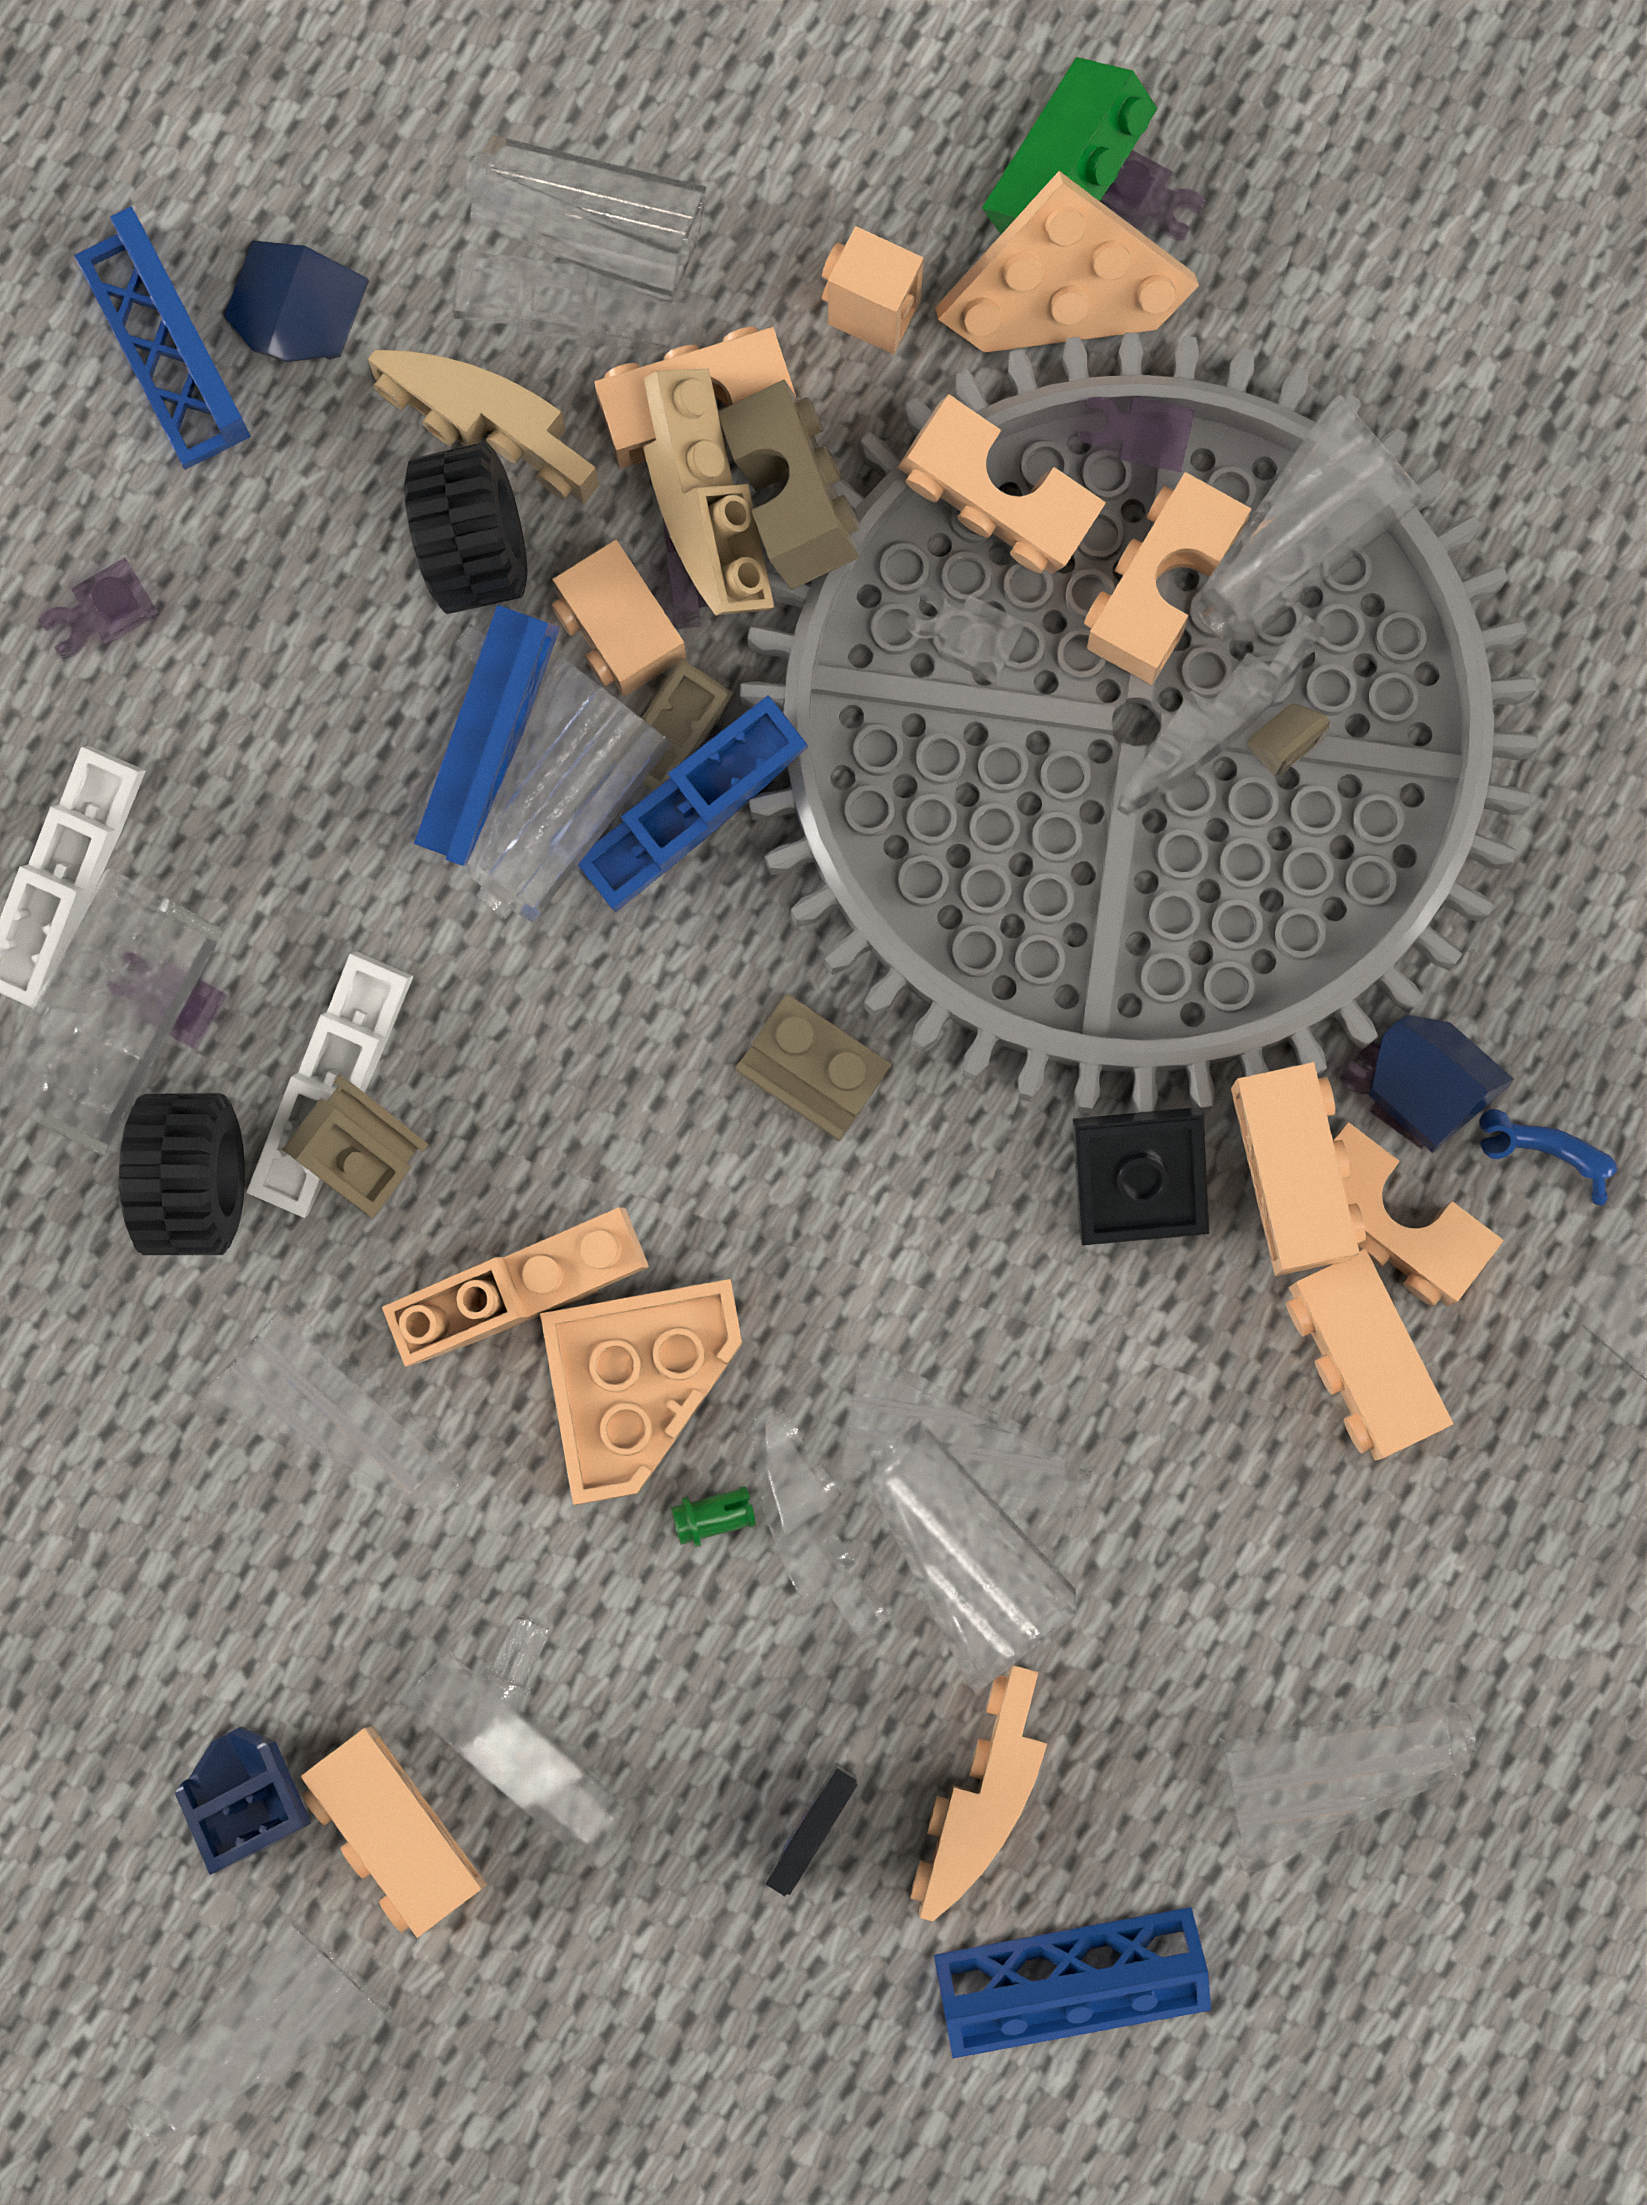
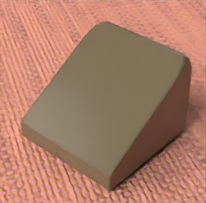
(1288, 737)

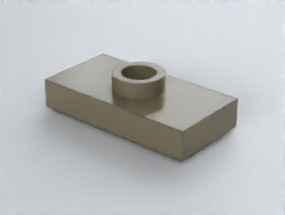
(685, 715)

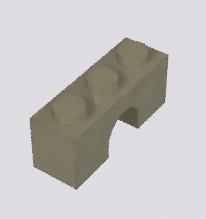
(806, 524)

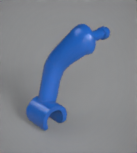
(1584, 1157)

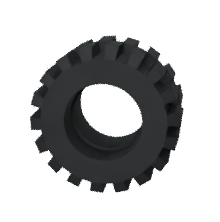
(465, 528)
(182, 1174)

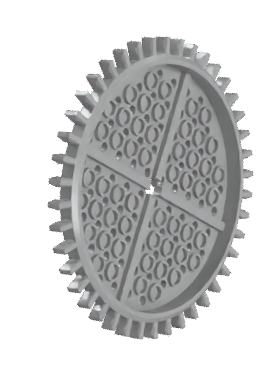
(1317, 961)

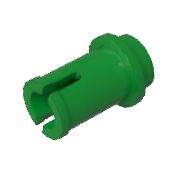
(712, 1516)

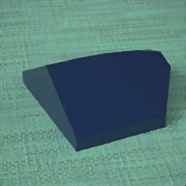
(294, 302)
(1433, 1078)
(240, 1799)

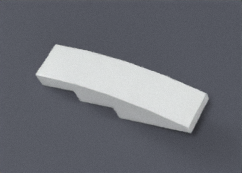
(63, 869)
(344, 1044)

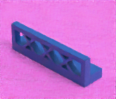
(177, 322)
(486, 732)
(1075, 1995)

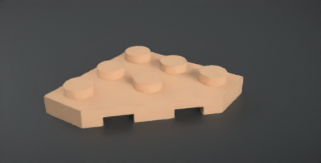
(1065, 274)
(633, 1379)

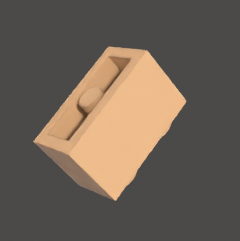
(872, 288)
(618, 619)

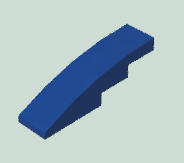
(692, 803)

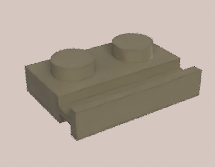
(813, 1067)
(355, 1147)

